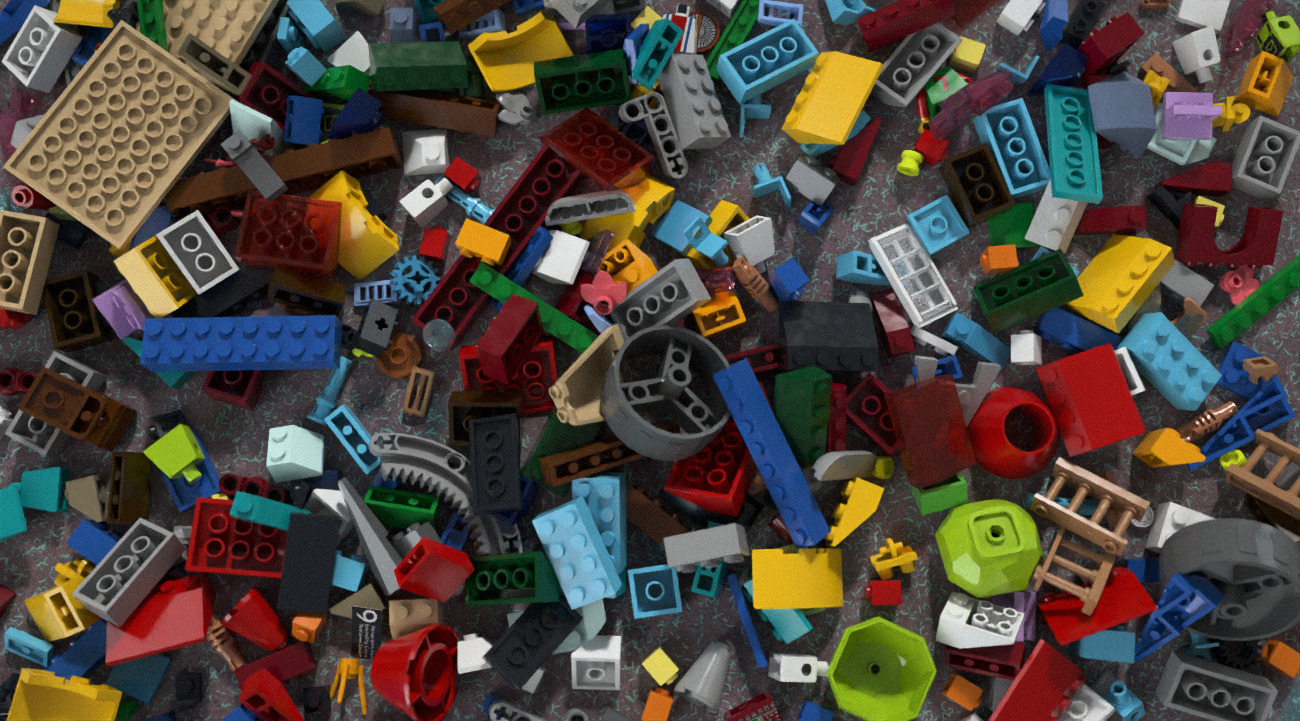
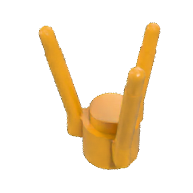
(346, 670)

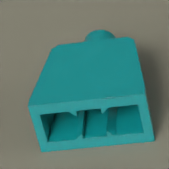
(44, 489)

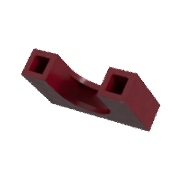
(1254, 248)

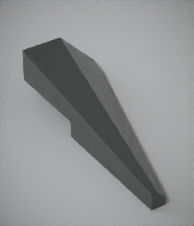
(372, 535)

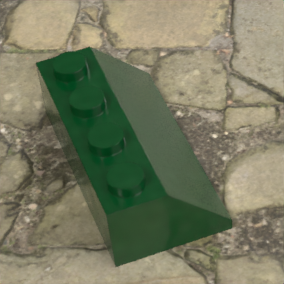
(417, 66)
(1028, 291)
(803, 411)
(511, 580)

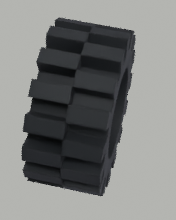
(1238, 662)

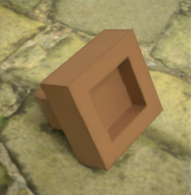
(1260, 367)

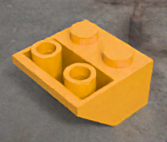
(1265, 84)
(627, 265)
(719, 315)
(1166, 448)

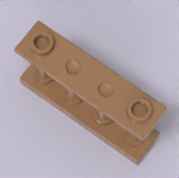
(1264, 488)
(1099, 489)
(1096, 578)

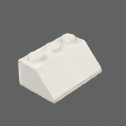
(1055, 221)

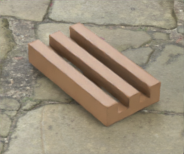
(424, 372)

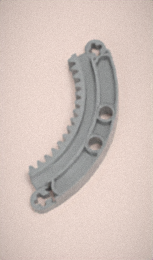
(427, 462)

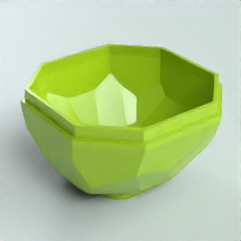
(986, 563)
(899, 684)

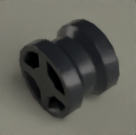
(346, 332)

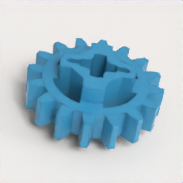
(420, 272)

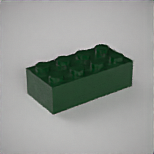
(582, 81)
(556, 438)

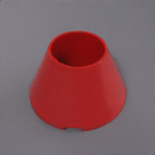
(989, 439)
(418, 672)

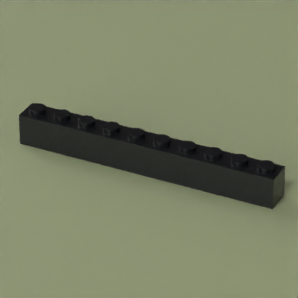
(243, 286)

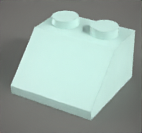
(294, 453)

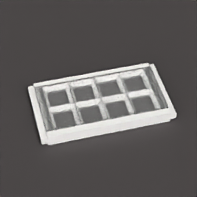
(913, 275)

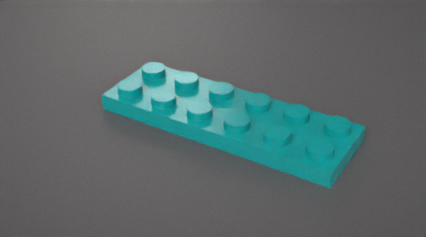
(1072, 145)

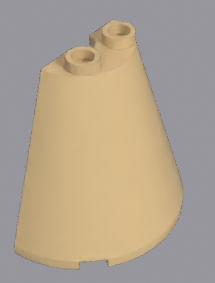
(579, 388)

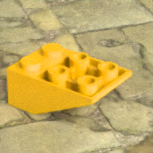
(858, 504)
(58, 612)

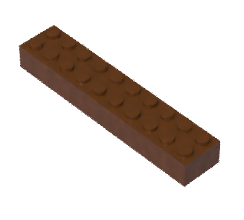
(299, 169)

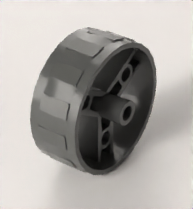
(670, 394)
(1249, 565)

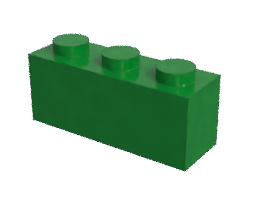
(338, 84)
(402, 508)

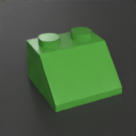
(941, 495)

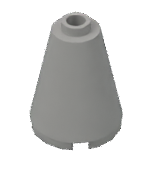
(706, 677)

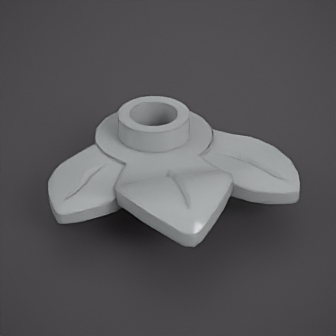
(515, 109)

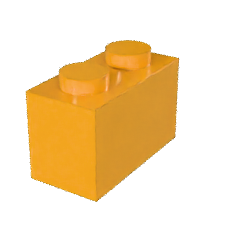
(483, 242)

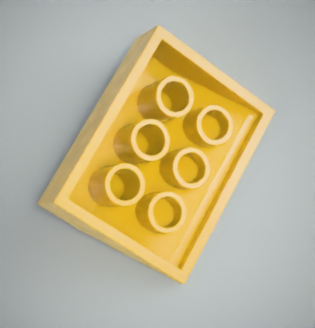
(831, 98)
(1121, 279)

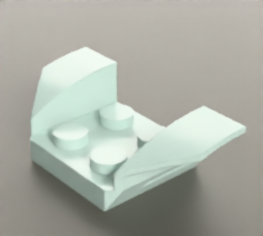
(1179, 151)
(587, 629)

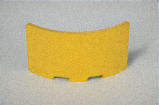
(86, 12)
(510, 58)
(651, 201)
(363, 238)
(797, 580)
(54, 698)

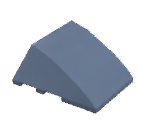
(1123, 112)

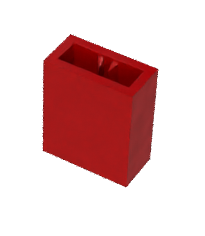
(433, 570)

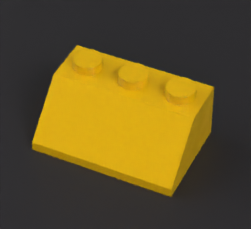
(724, 217)
(155, 278)

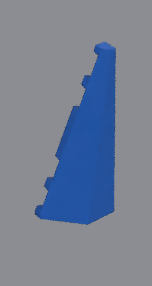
(15, 14)
(1053, 20)
(1263, 412)
(1180, 605)

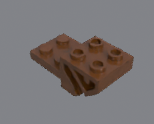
(77, 409)

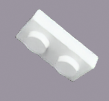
(941, 346)

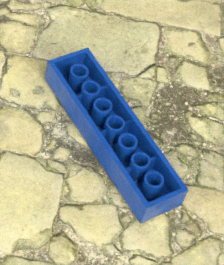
(241, 343)

